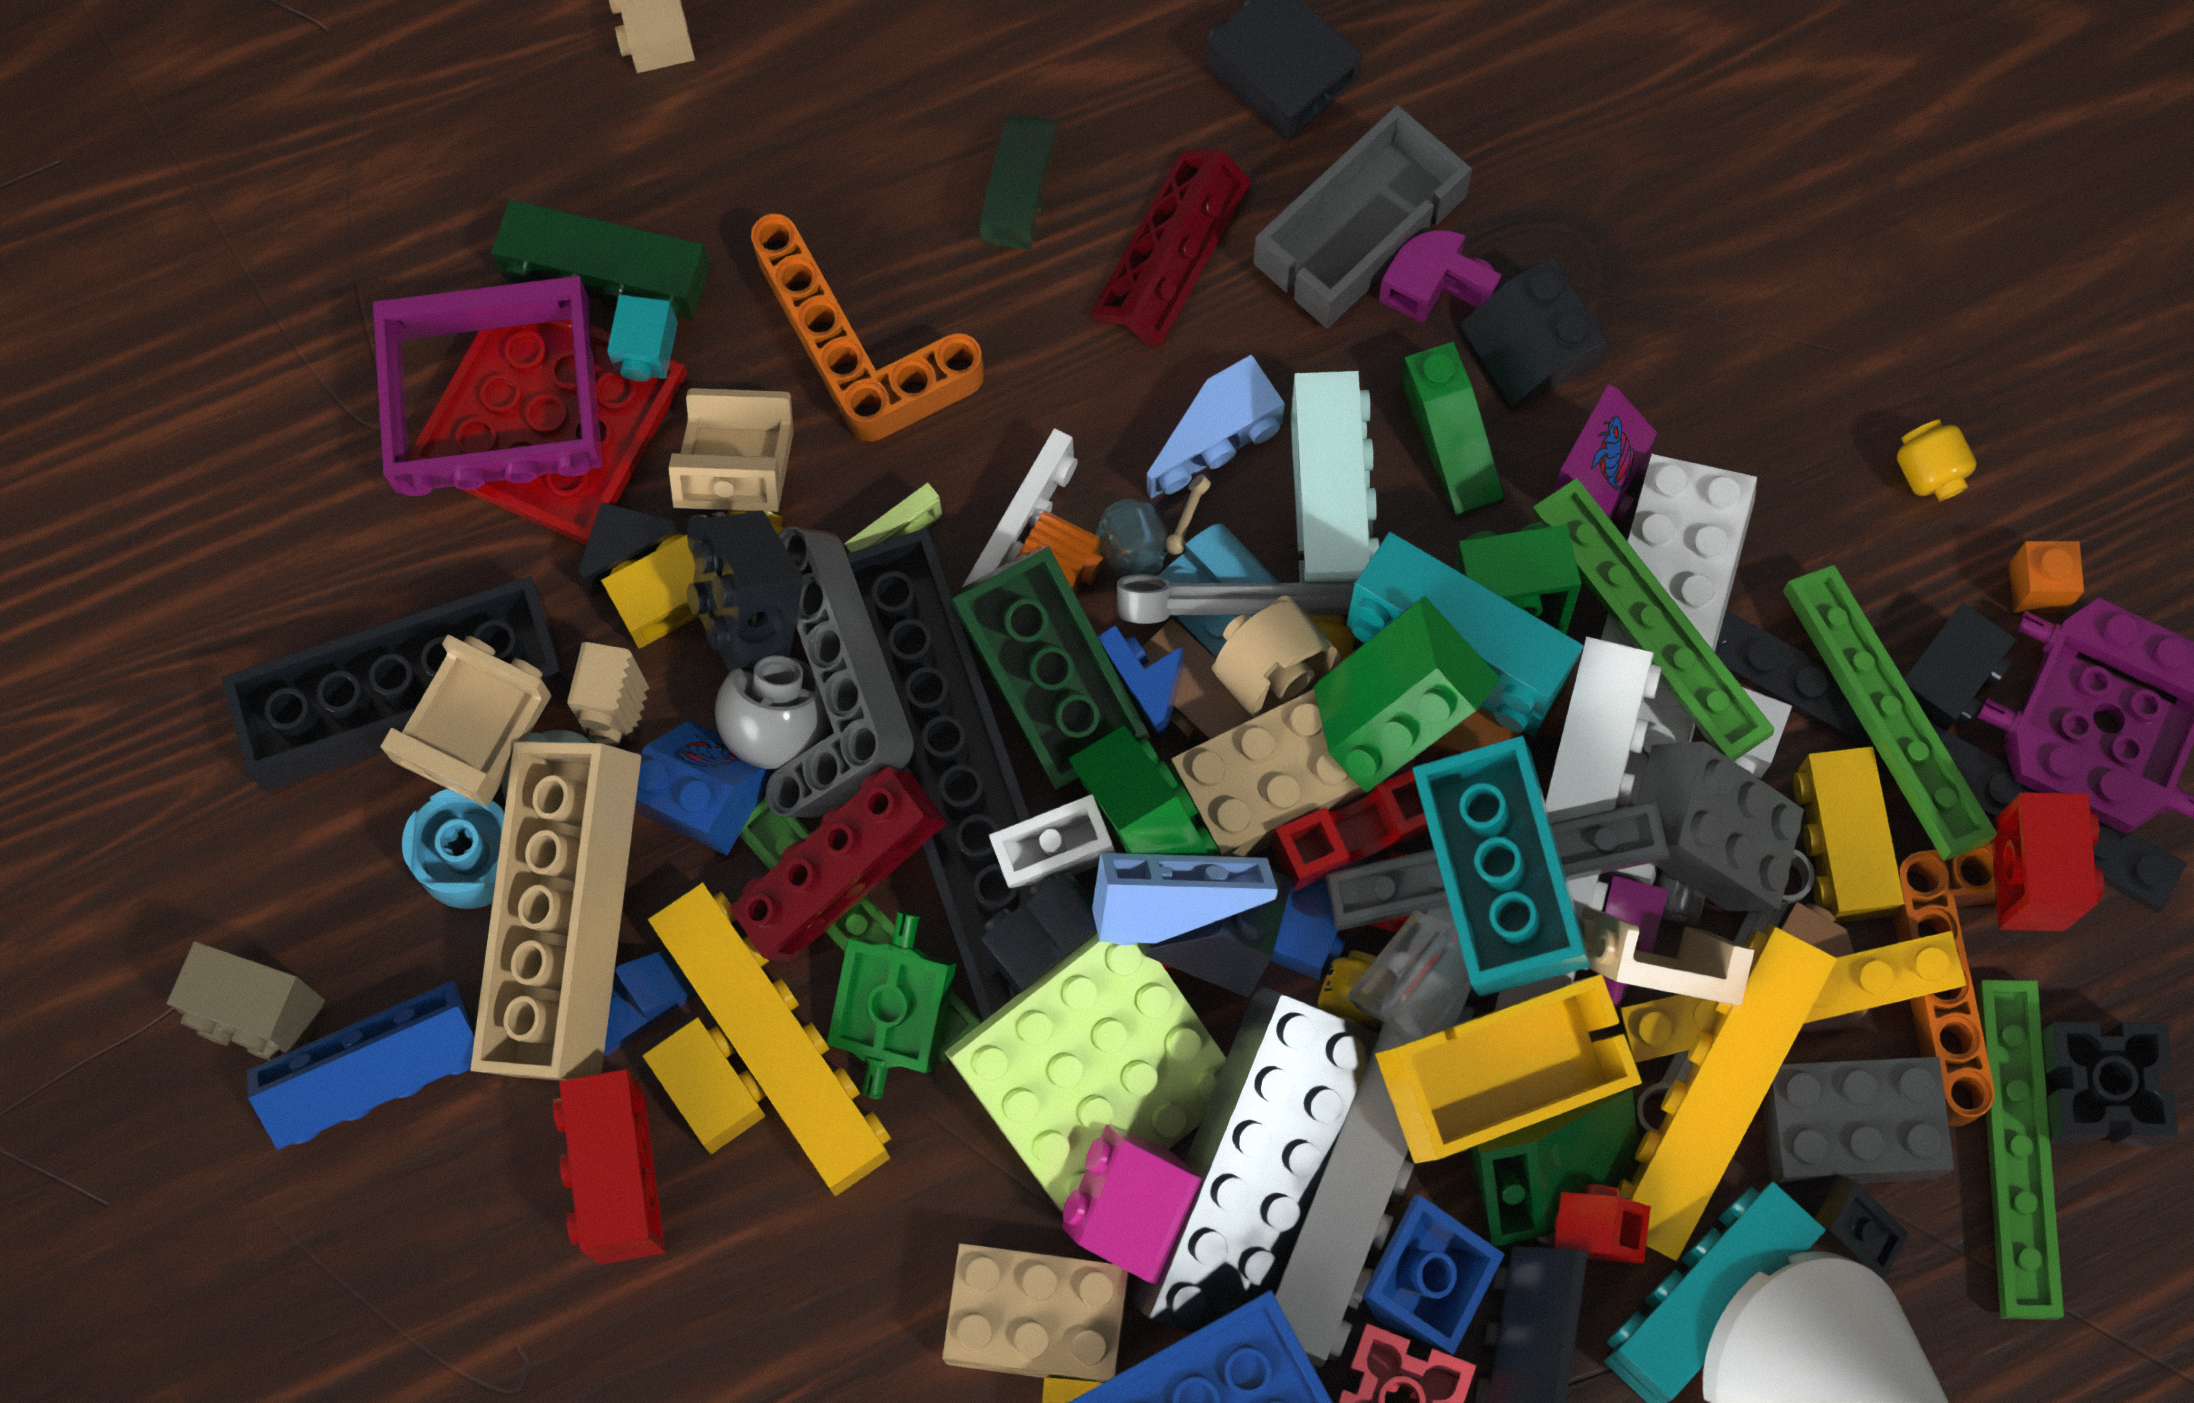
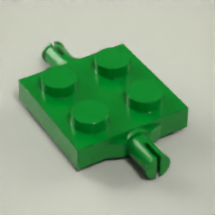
(891, 1004)

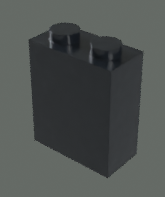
(1282, 61)

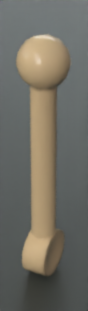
(1175, 543)

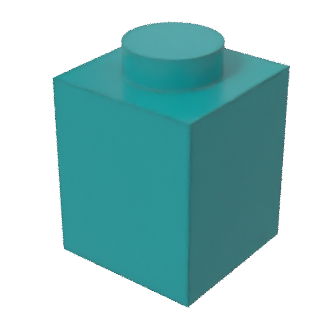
(642, 337)

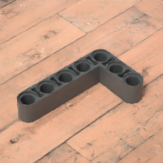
(851, 681)

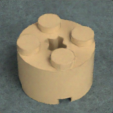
(1273, 656)

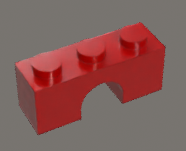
(1351, 834)

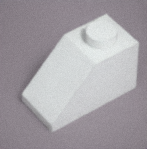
(1053, 843)

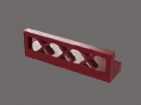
(1178, 245)

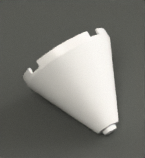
(1817, 1337)

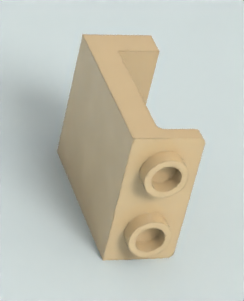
(733, 450)
(470, 720)
(1704, 968)

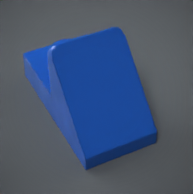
(1150, 688)
(644, 995)

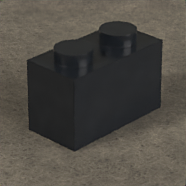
(1957, 665)

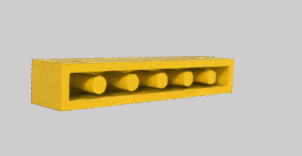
(771, 1040)
(1724, 1086)

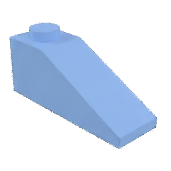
(1167, 895)

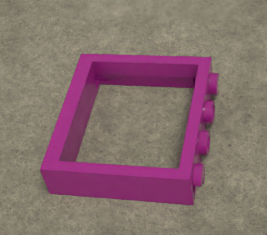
(477, 311)

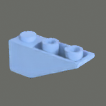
(1225, 415)

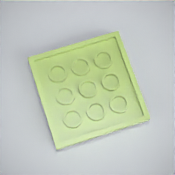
(1088, 1049)

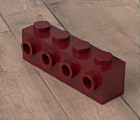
(837, 864)

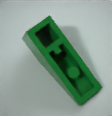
(1451, 428)

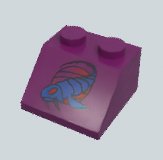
(1610, 454)

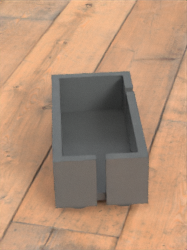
(1360, 215)

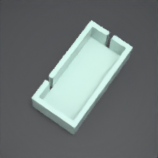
(1332, 476)

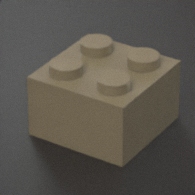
(244, 1001)

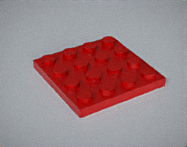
(523, 392)

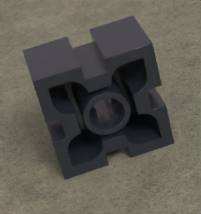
(2127, 1060)

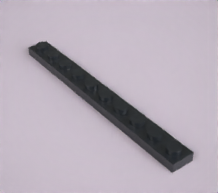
(1807, 685)

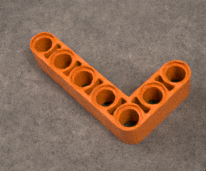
(842, 346)
(1960, 1013)

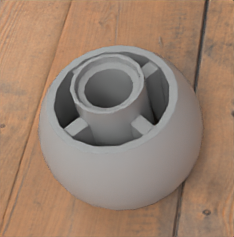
(771, 712)

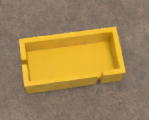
(1507, 1069)

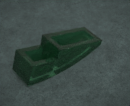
(1018, 181)

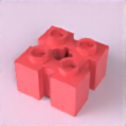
(1385, 1367)

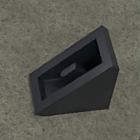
(618, 537)

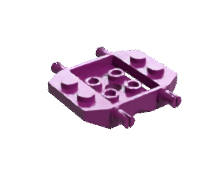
(2054, 735)

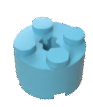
(441, 831)

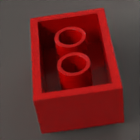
(609, 1167)

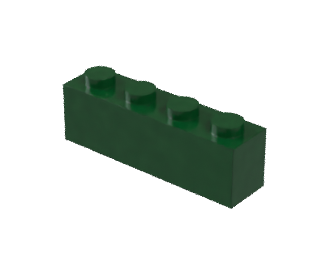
(607, 256)

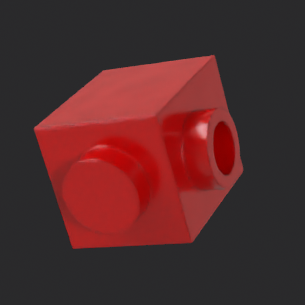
(1603, 1225)

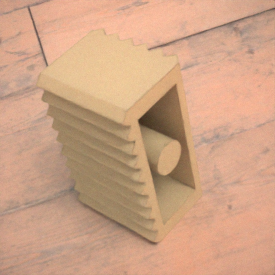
(607, 693)

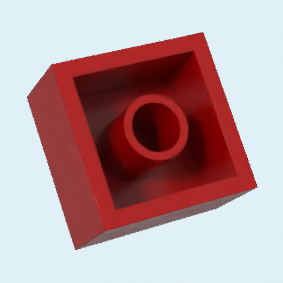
(2045, 861)

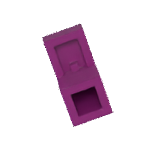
(1434, 265)

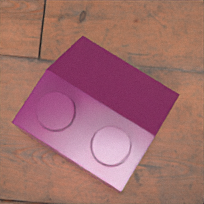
(1130, 1202)

